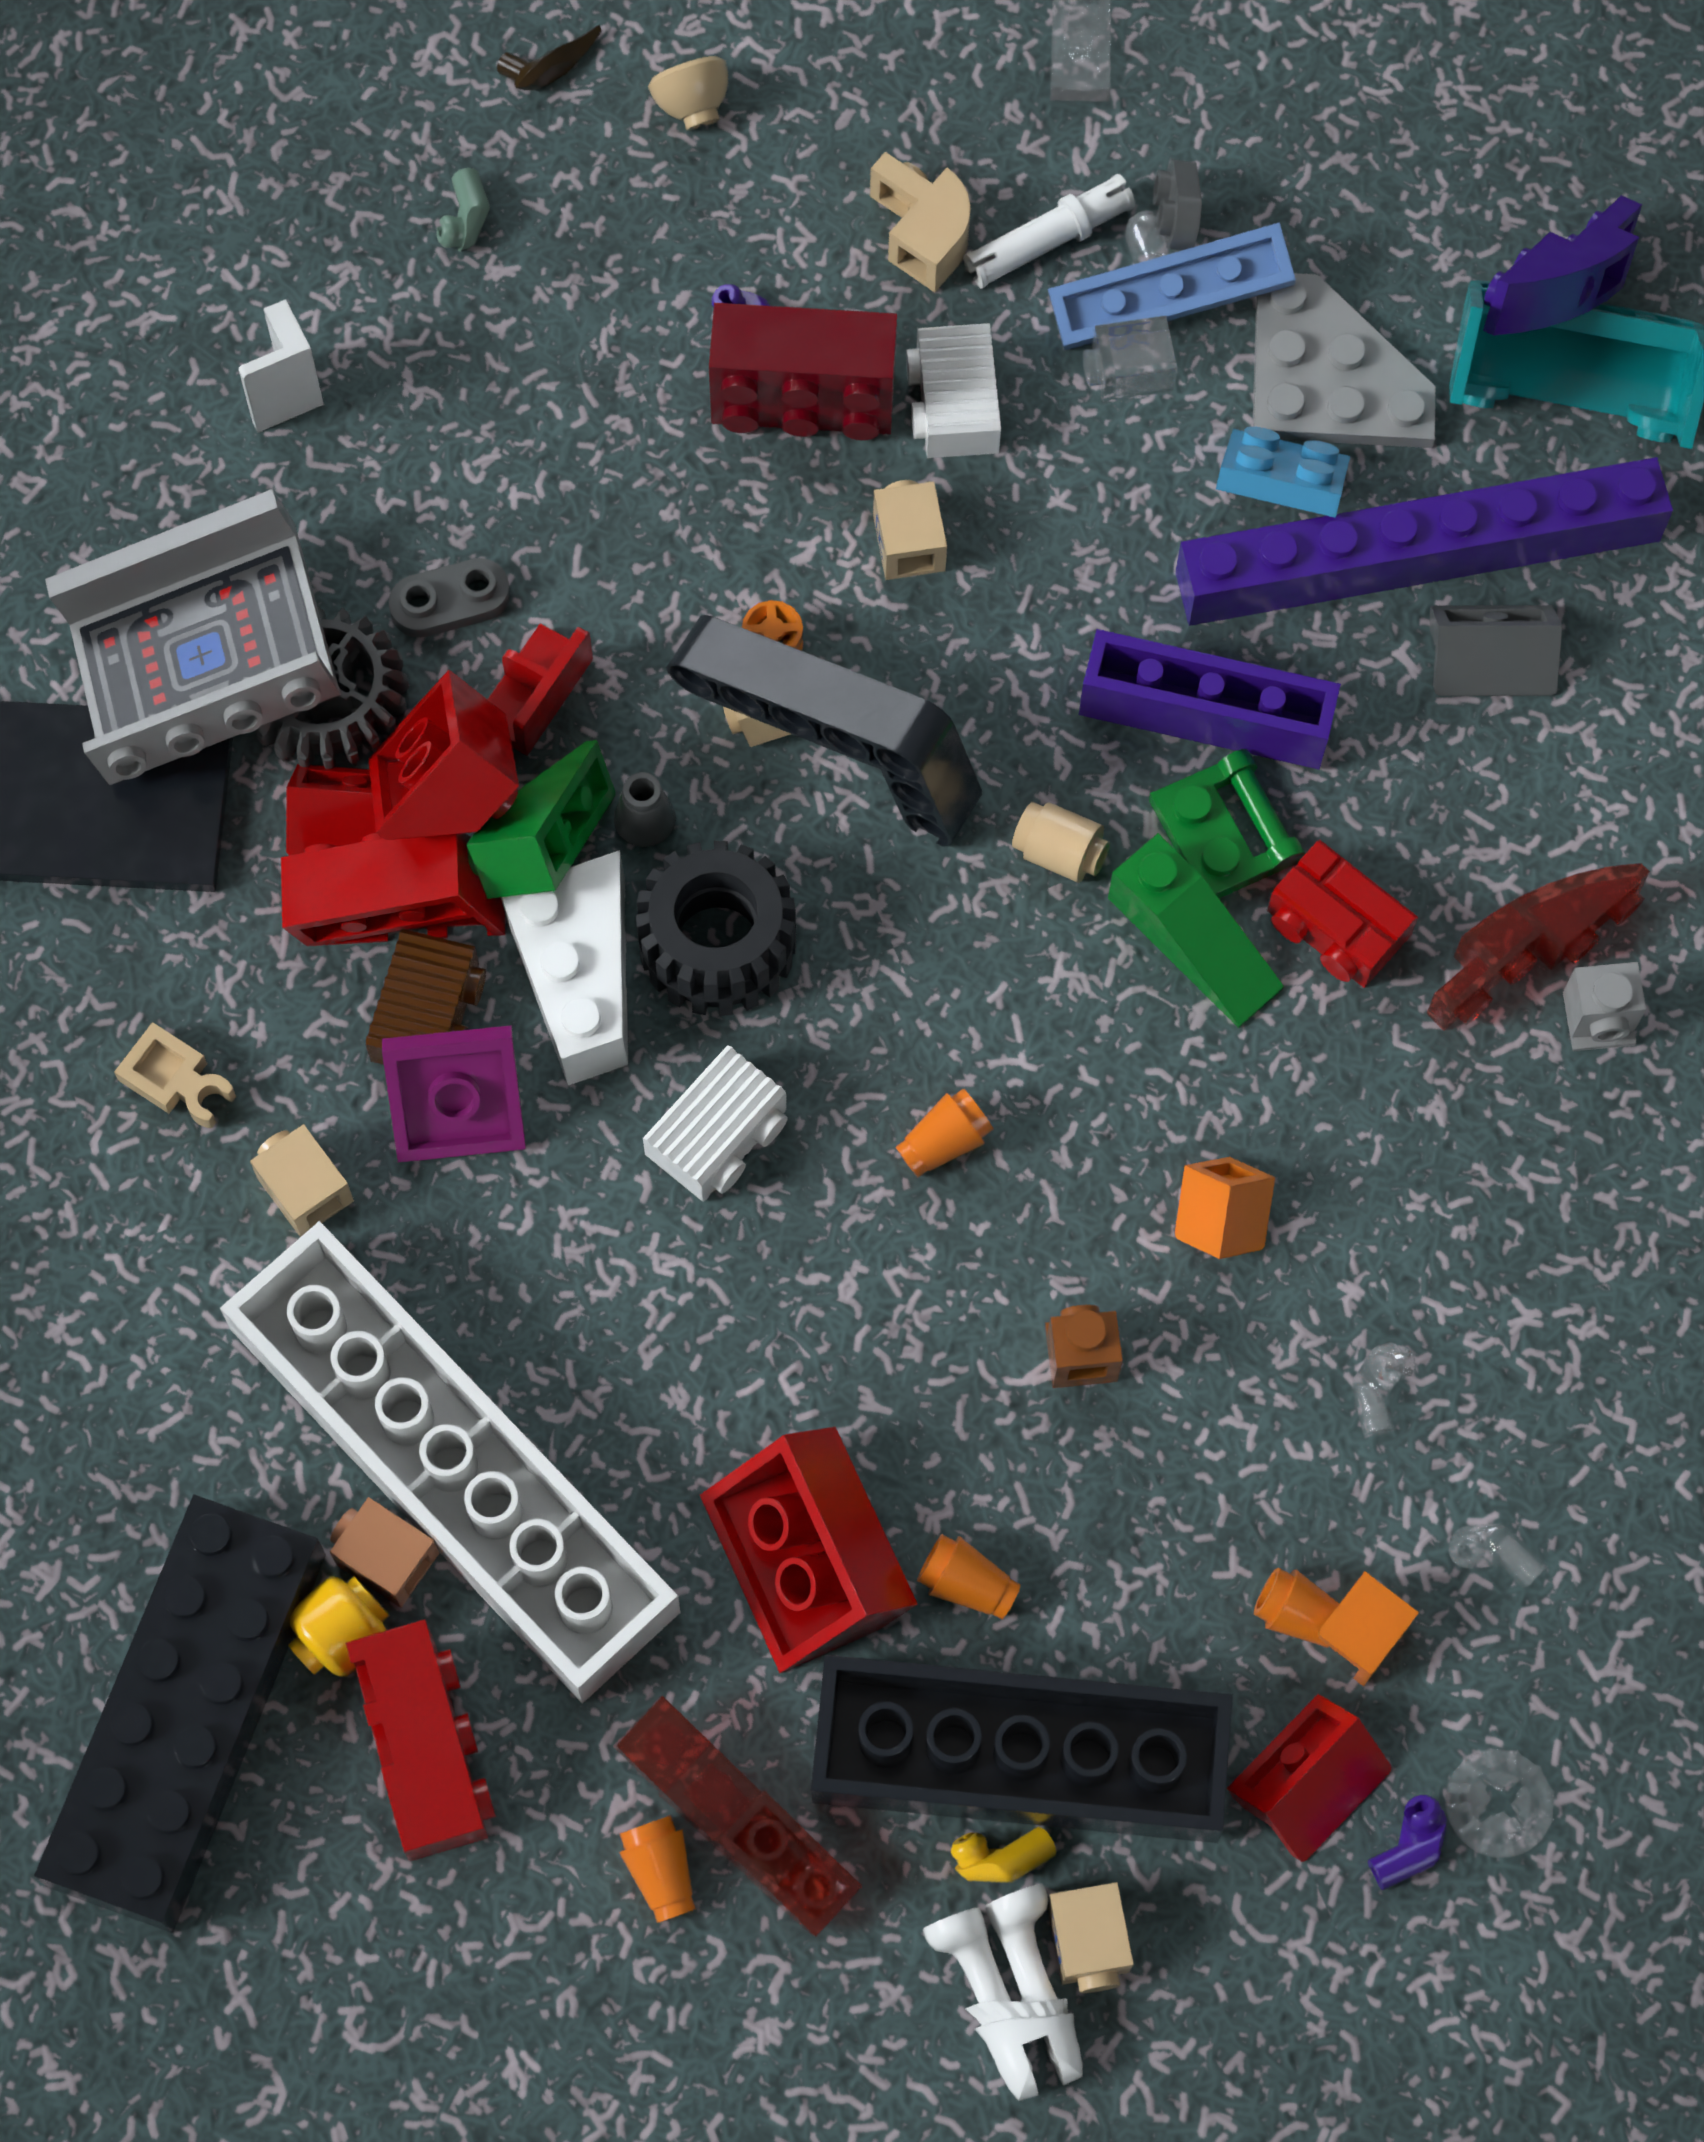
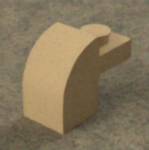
(933, 223)

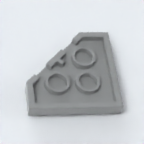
(1333, 374)

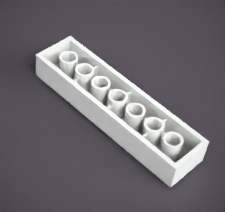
(451, 1461)

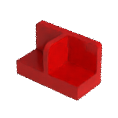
(540, 682)

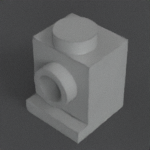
(1604, 1005)

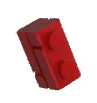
(1340, 915)

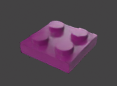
(453, 1093)

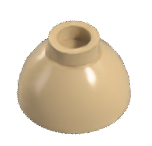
(692, 90)

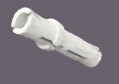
(1070, 220)

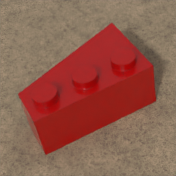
(384, 887)
(421, 1740)

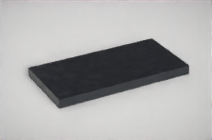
(78, 830)

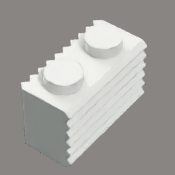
(956, 389)
(717, 1125)

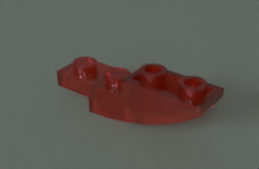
(1550, 922)
(737, 1817)

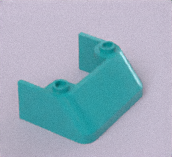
(1599, 362)

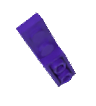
(1564, 275)

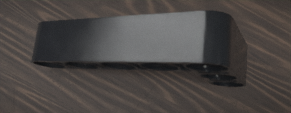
(838, 710)

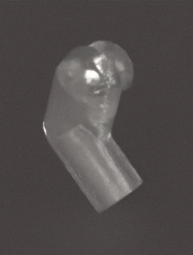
(1143, 239)
(1373, 1383)
(1495, 1547)

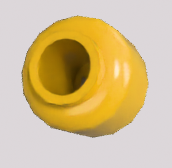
(329, 1619)

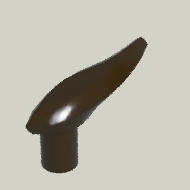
(548, 67)

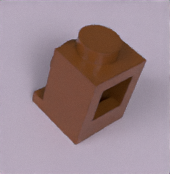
(1083, 1347)

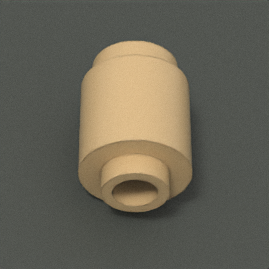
(1061, 841)

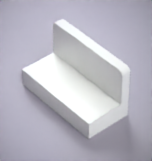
(284, 380)

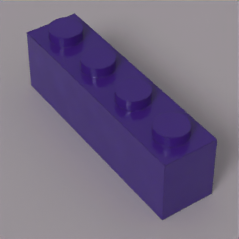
(1208, 699)

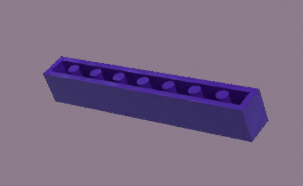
(1422, 541)

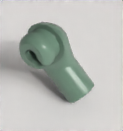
(472, 212)

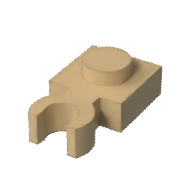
(170, 1071)

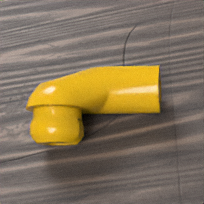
(1001, 1864)

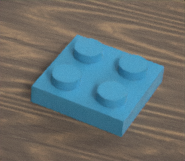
(1283, 471)

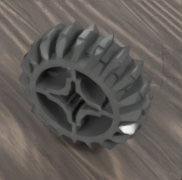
(359, 714)

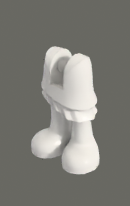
(1003, 2022)

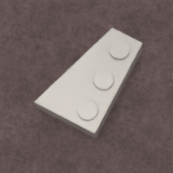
(577, 964)

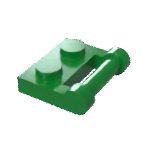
(1207, 833)

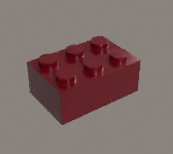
(802, 370)

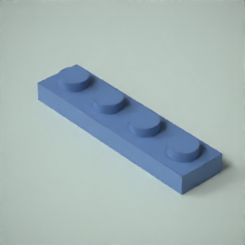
(1174, 284)

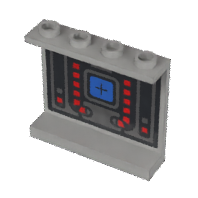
(195, 636)

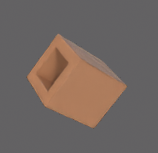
(382, 1551)

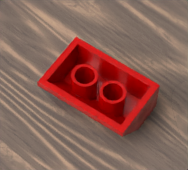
(444, 766)
(807, 1547)

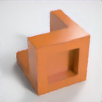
(1224, 1207)
(1367, 1625)

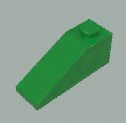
(544, 827)
(1193, 929)

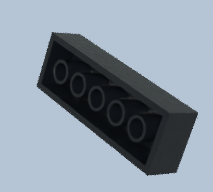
(181, 1714)
(1022, 1748)

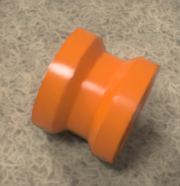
(777, 622)

